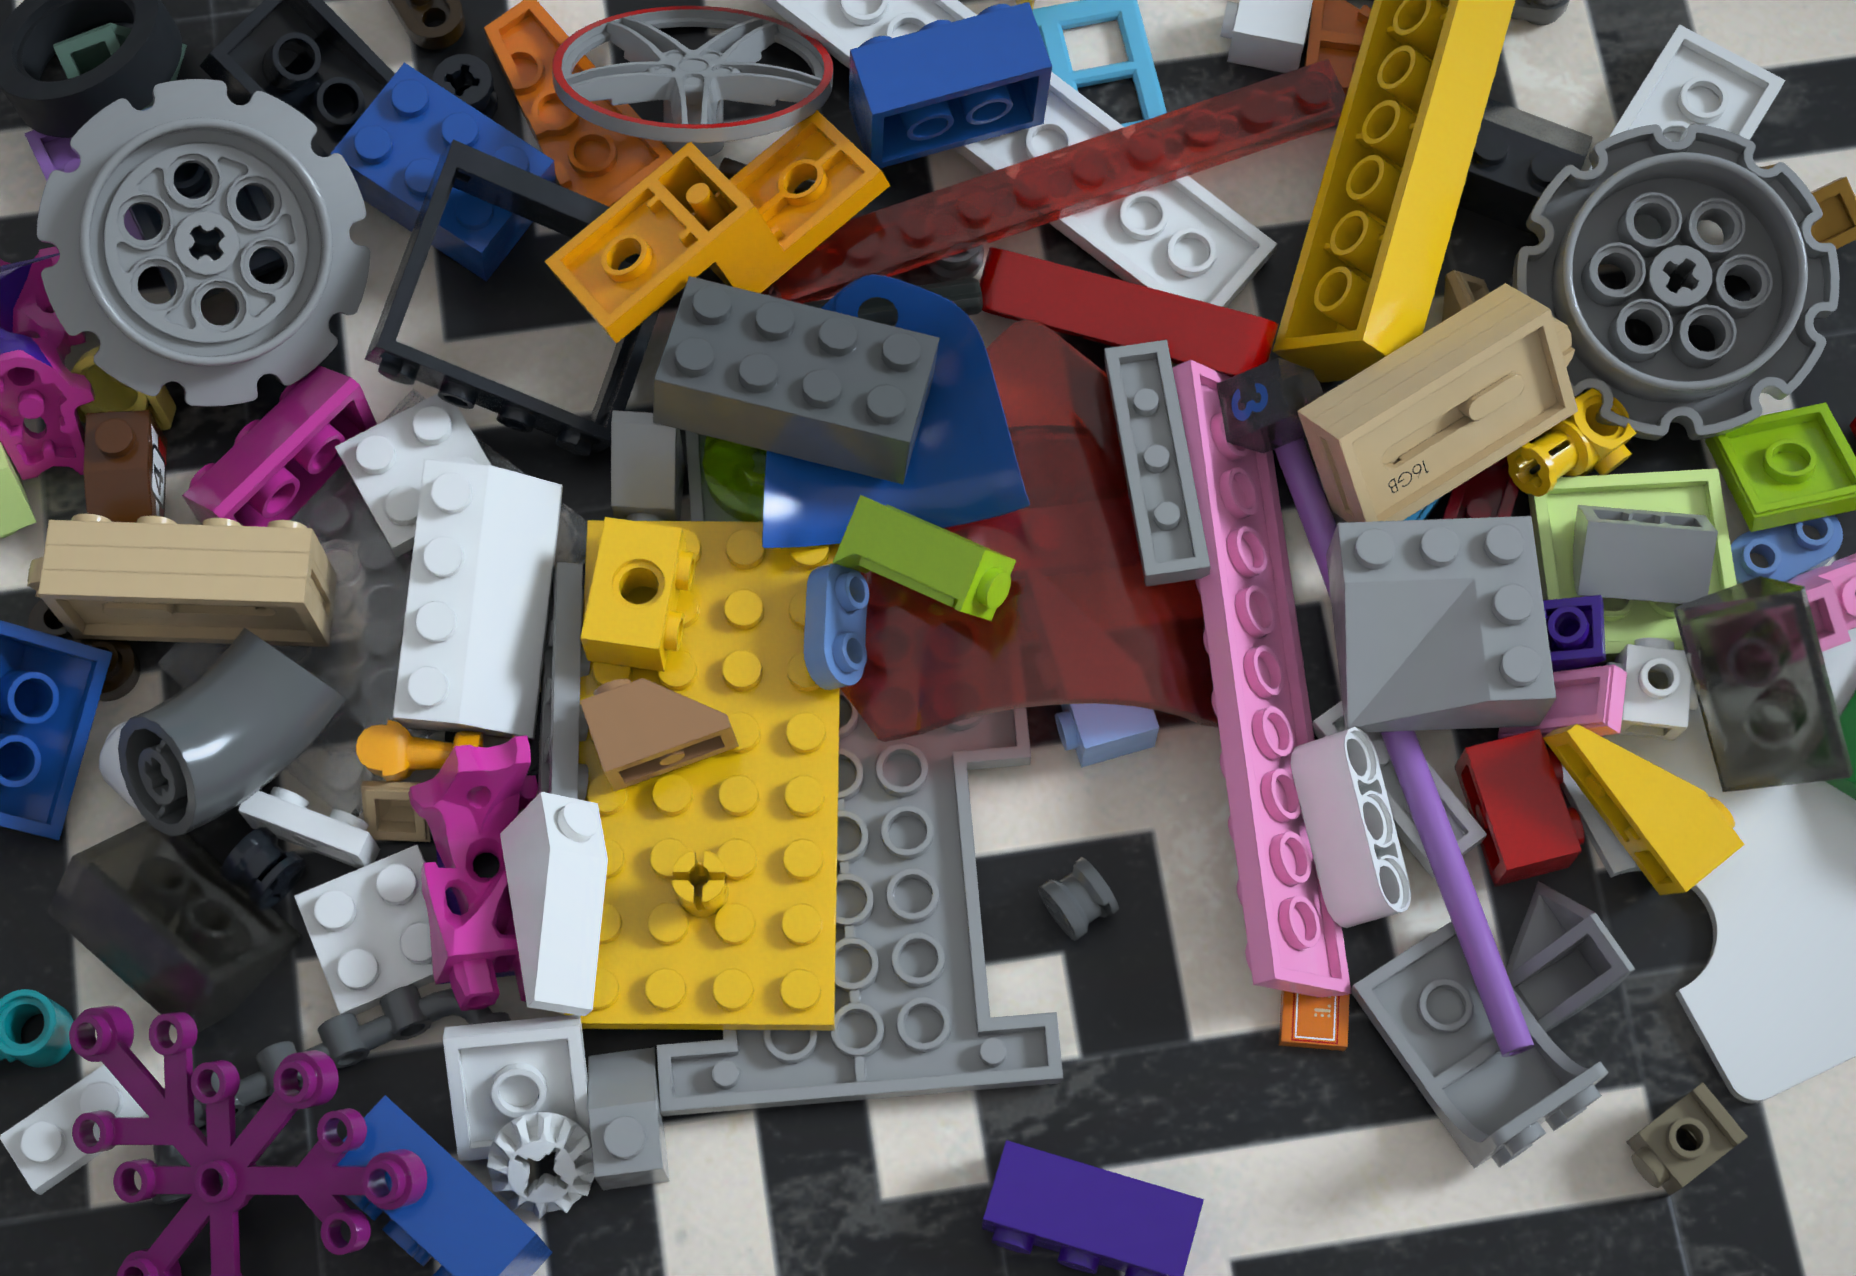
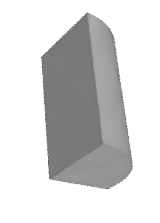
(1642, 554)

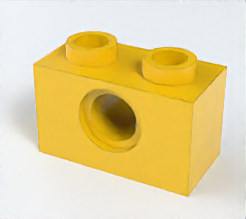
(629, 558)

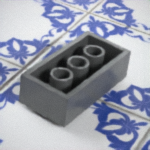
(794, 379)

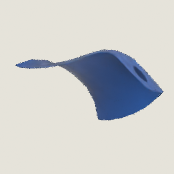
(962, 453)

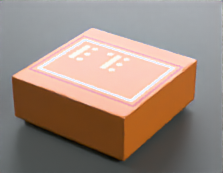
(1314, 1021)

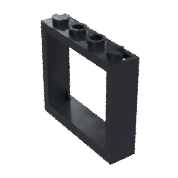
(545, 205)

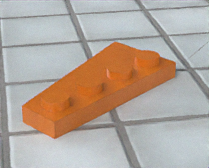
(585, 156)

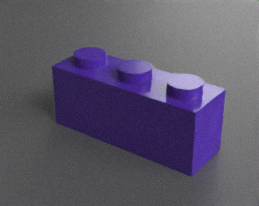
(1089, 1215)

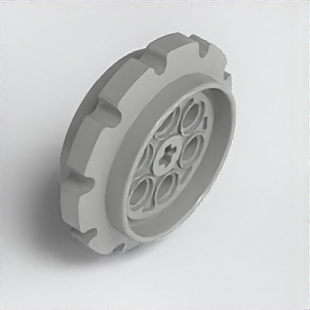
(132, 161)
(1767, 242)

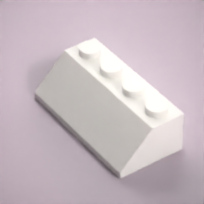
(477, 600)

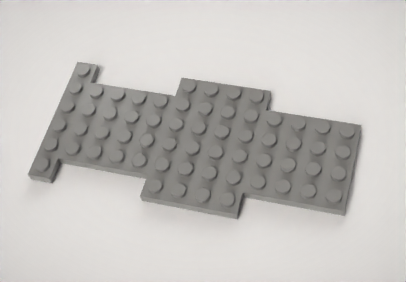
(906, 933)

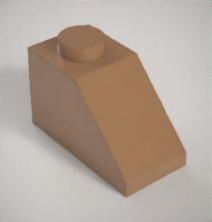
(651, 730)

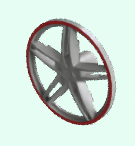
(692, 80)

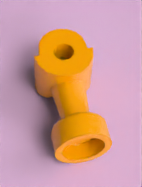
(396, 754)

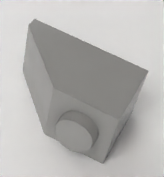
(645, 468)
(626, 1119)

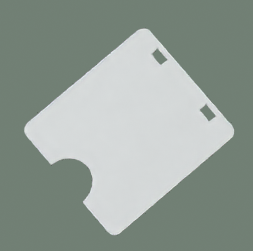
(1781, 911)

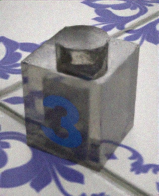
(1264, 402)

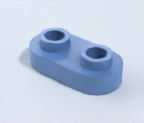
(1786, 549)
(835, 626)

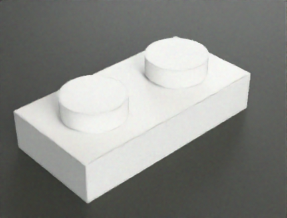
(287, 816)
(44, 1140)

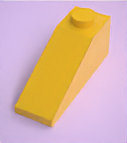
(1658, 818)

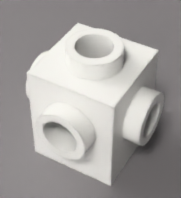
(1656, 689)

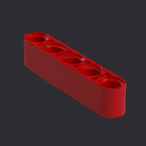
(1123, 312)

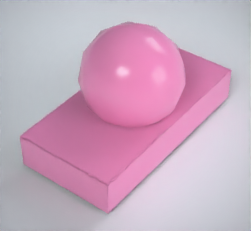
(1583, 697)

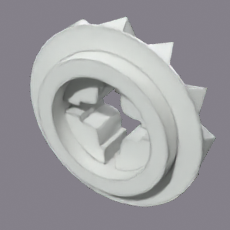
(533, 1138)

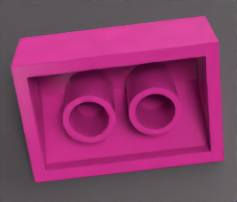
(285, 454)

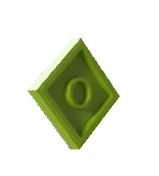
(1788, 467)

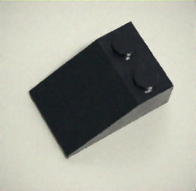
(304, 59)

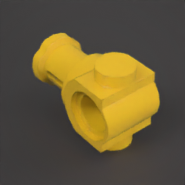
(1572, 447)

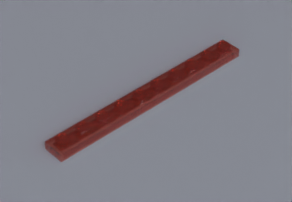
(1069, 181)

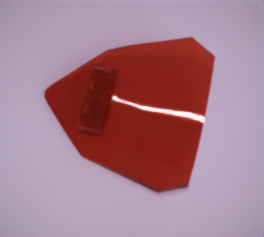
(1077, 599)

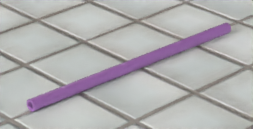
(1421, 796)

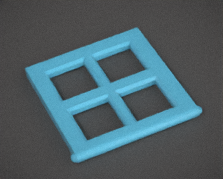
(1140, 64)

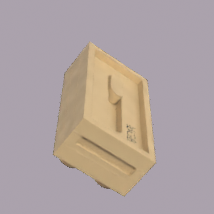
(1441, 408)
(186, 580)

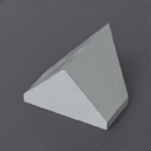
(1563, 958)

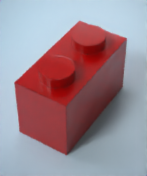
(1520, 806)

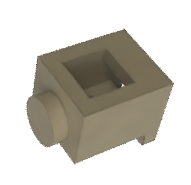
(1707, 1126)

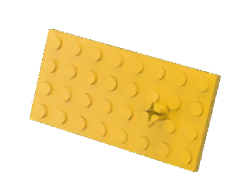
(730, 862)

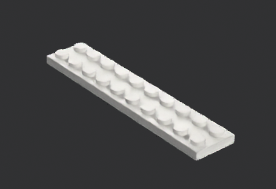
(1158, 238)

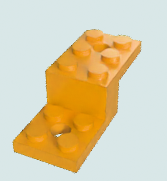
(698, 219)

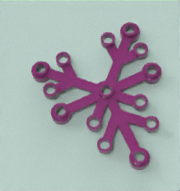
(173, 1123)

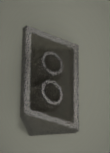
(1763, 686)

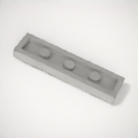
(1156, 463)
(560, 708)

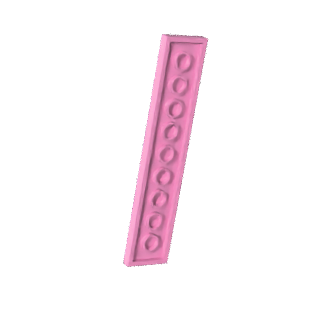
(1258, 699)

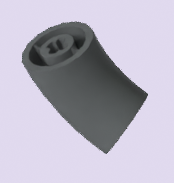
(223, 735)

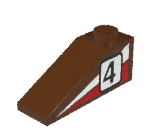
(124, 465)

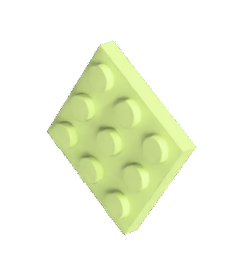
(1667, 491)

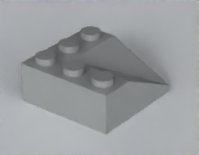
(1439, 624)

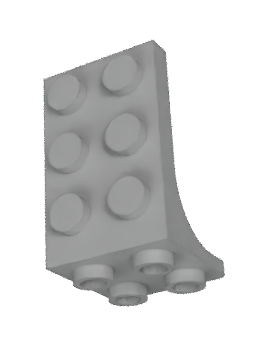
(1443, 1039)

